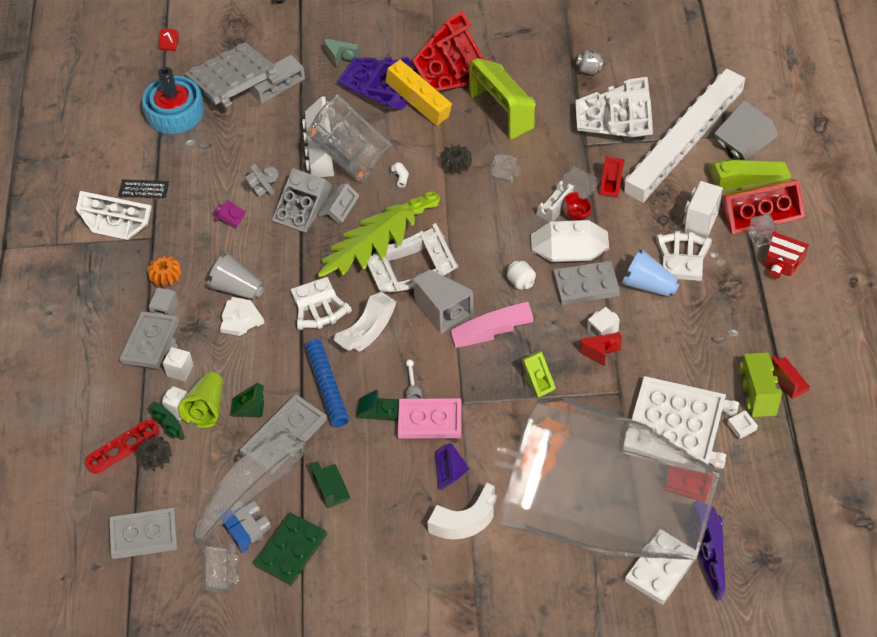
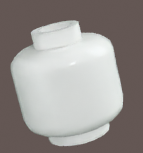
(521, 275)

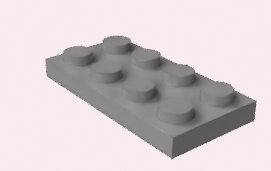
(294, 417)

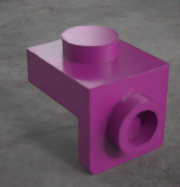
(229, 213)

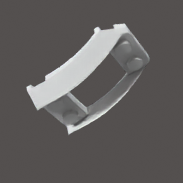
(430, 239)

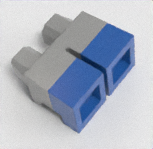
(244, 528)

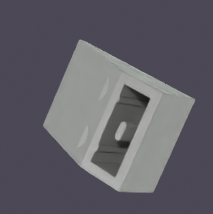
(301, 200)

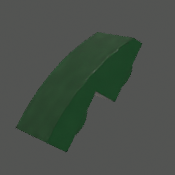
(170, 423)

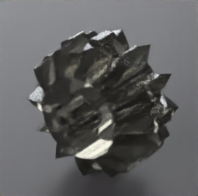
(456, 159)
(153, 453)

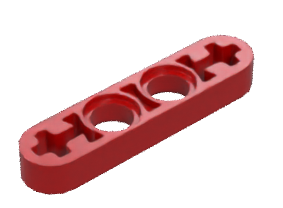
(120, 443)

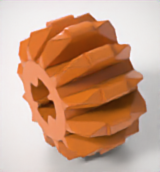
(164, 271)

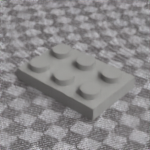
(586, 283)
(149, 340)
(143, 533)

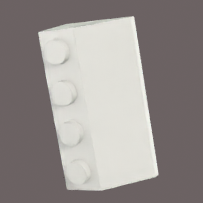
(319, 161)

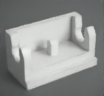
(554, 205)

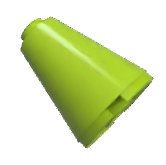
(203, 401)

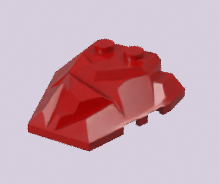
(447, 55)

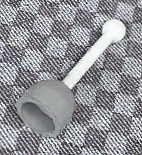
(413, 391)

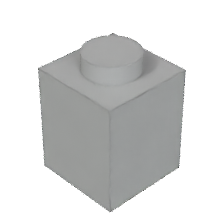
(164, 302)

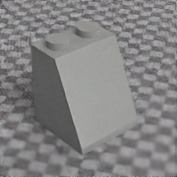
(746, 131)
(443, 300)

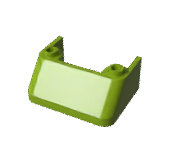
(491, 76)

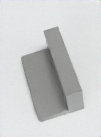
(339, 203)

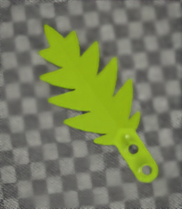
(376, 234)

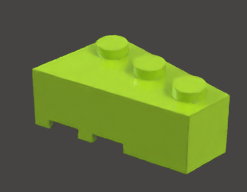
(760, 384)

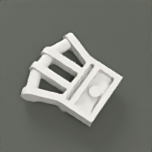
(680, 265)
(314, 295)

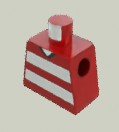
(784, 255)

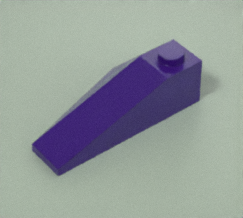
(712, 554)

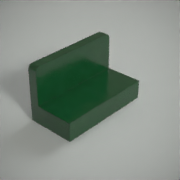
(330, 484)

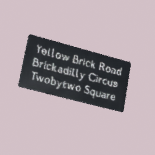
(143, 189)

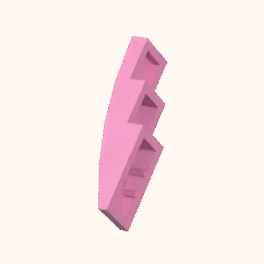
(493, 323)

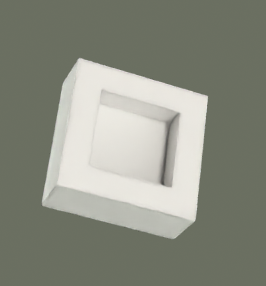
(742, 424)

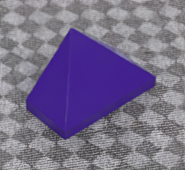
(449, 465)

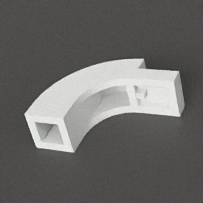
(370, 325)
(464, 523)

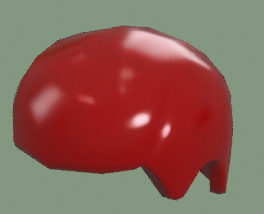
(576, 207)

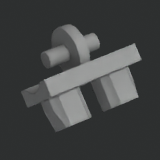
(261, 181)

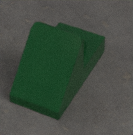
(249, 402)
(377, 408)

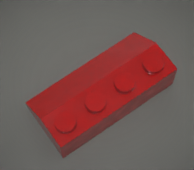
(778, 199)

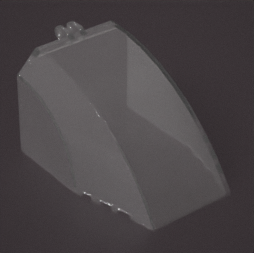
(606, 484)

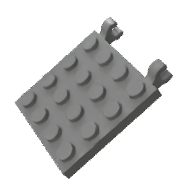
(232, 73)

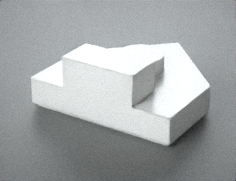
(240, 316)

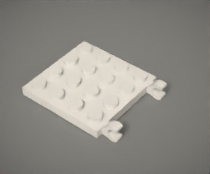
(684, 416)

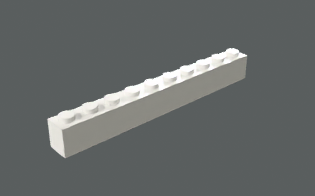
(683, 135)

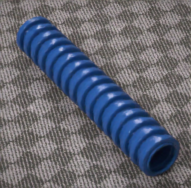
(327, 383)

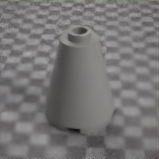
(234, 278)

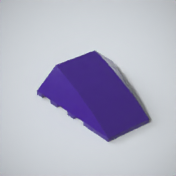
(368, 78)

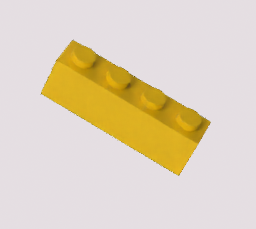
(418, 92)

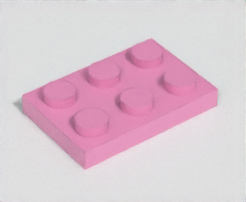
(429, 418)

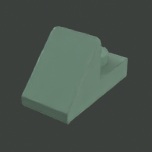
(340, 50)

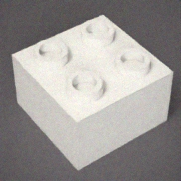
(702, 209)

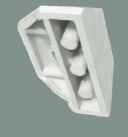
(112, 215)
(570, 241)

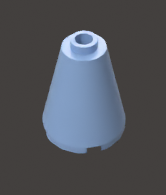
(650, 276)

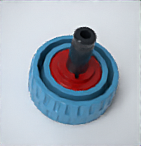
(172, 103)

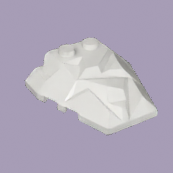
(618, 111)

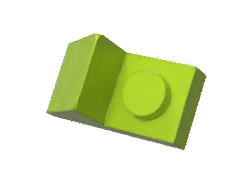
(538, 374)

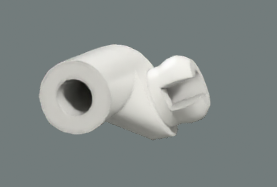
(399, 169)

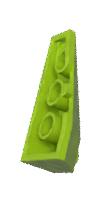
(737, 174)

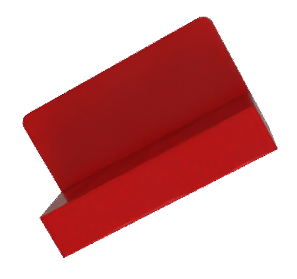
(789, 377)

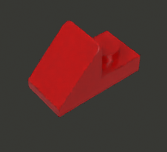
(612, 176)
(598, 346)

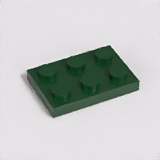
(290, 549)

